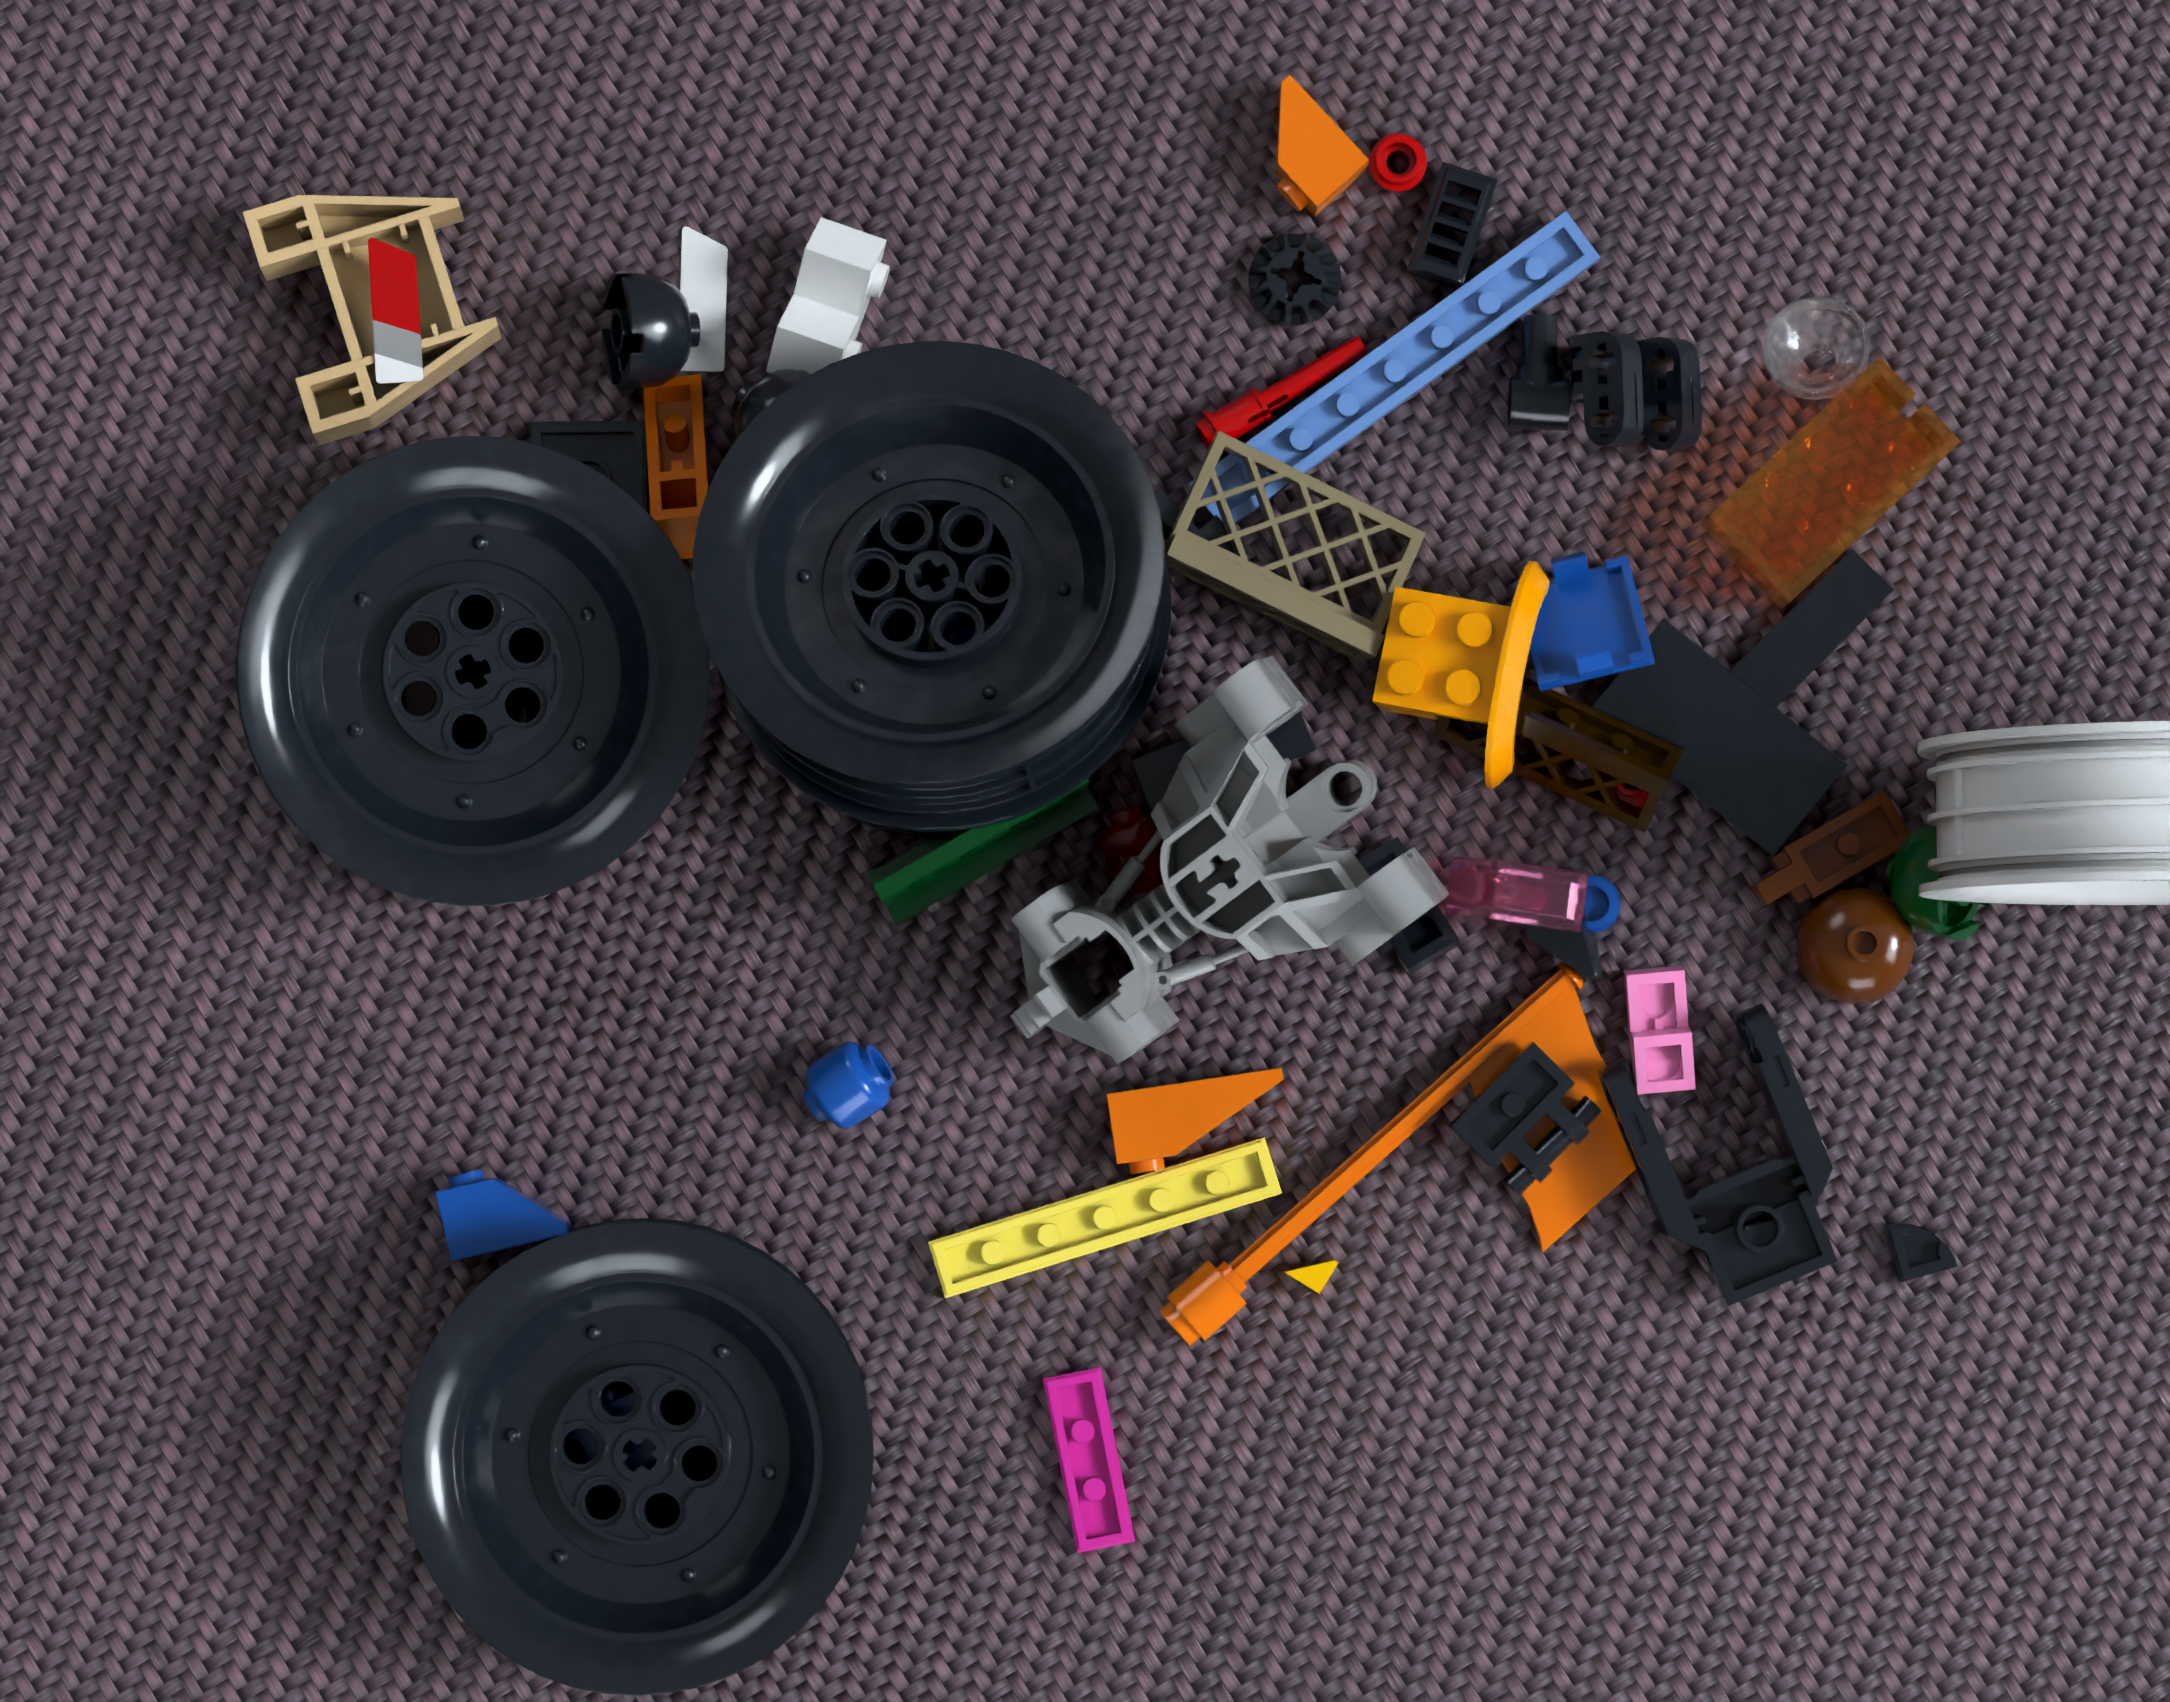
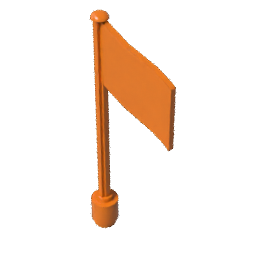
(1579, 1174)

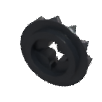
(1310, 301)

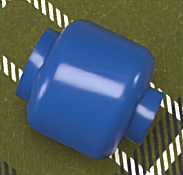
(848, 1084)

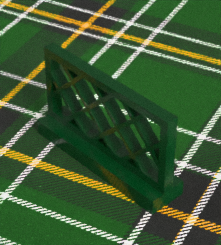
(945, 866)

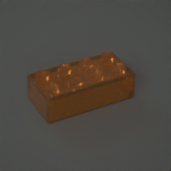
(1829, 483)

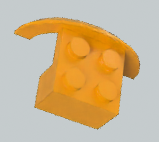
(1462, 661)

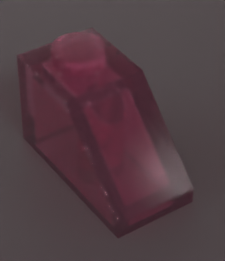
(1516, 894)

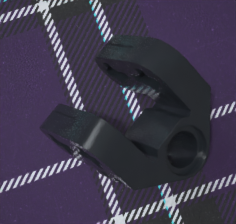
(1631, 381)

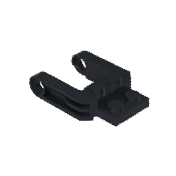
(1758, 1220)

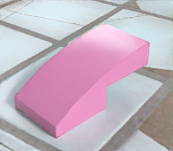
(1659, 1030)

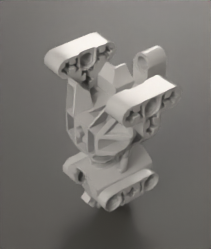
(1230, 865)

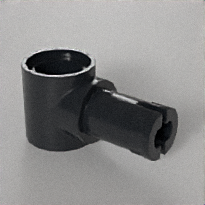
(1538, 392)

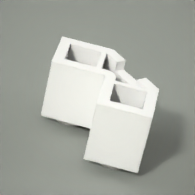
(830, 298)

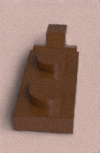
(1834, 851)

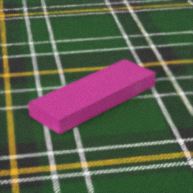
(1088, 1459)

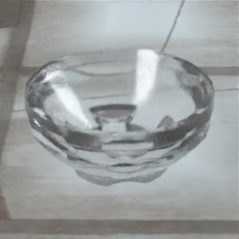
(1811, 327)

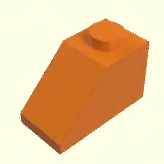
(1312, 152)

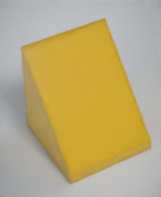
(1314, 1275)

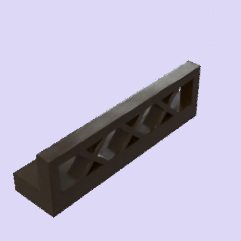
(1569, 730)

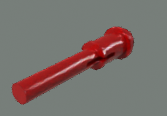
(1255, 407)

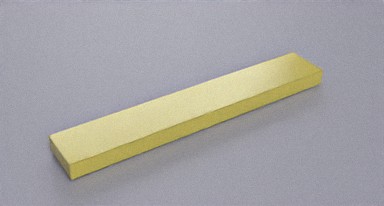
(1104, 1217)

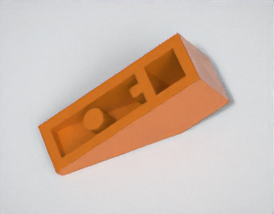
(677, 458)
(1173, 1116)

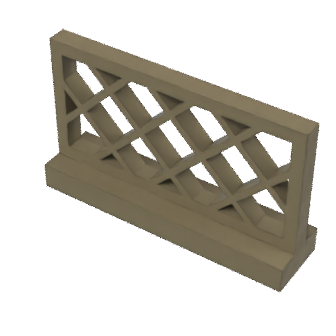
(1269, 593)

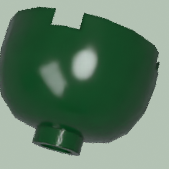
(1910, 869)

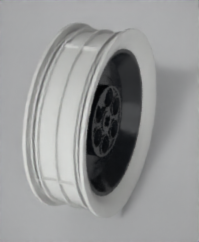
(2052, 814)

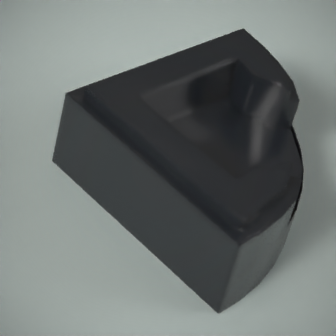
(1916, 1251)

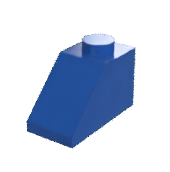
(492, 1216)

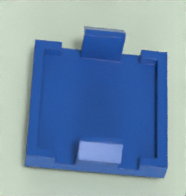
(1588, 623)

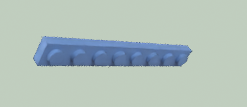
(1412, 358)

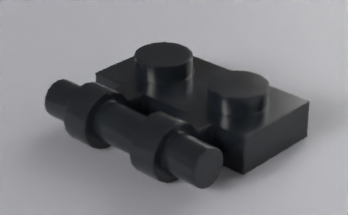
(1512, 1106)

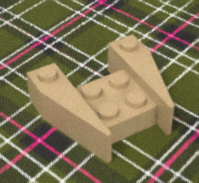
(336, 234)

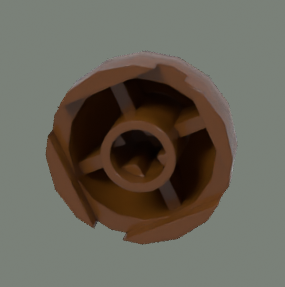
(1854, 946)

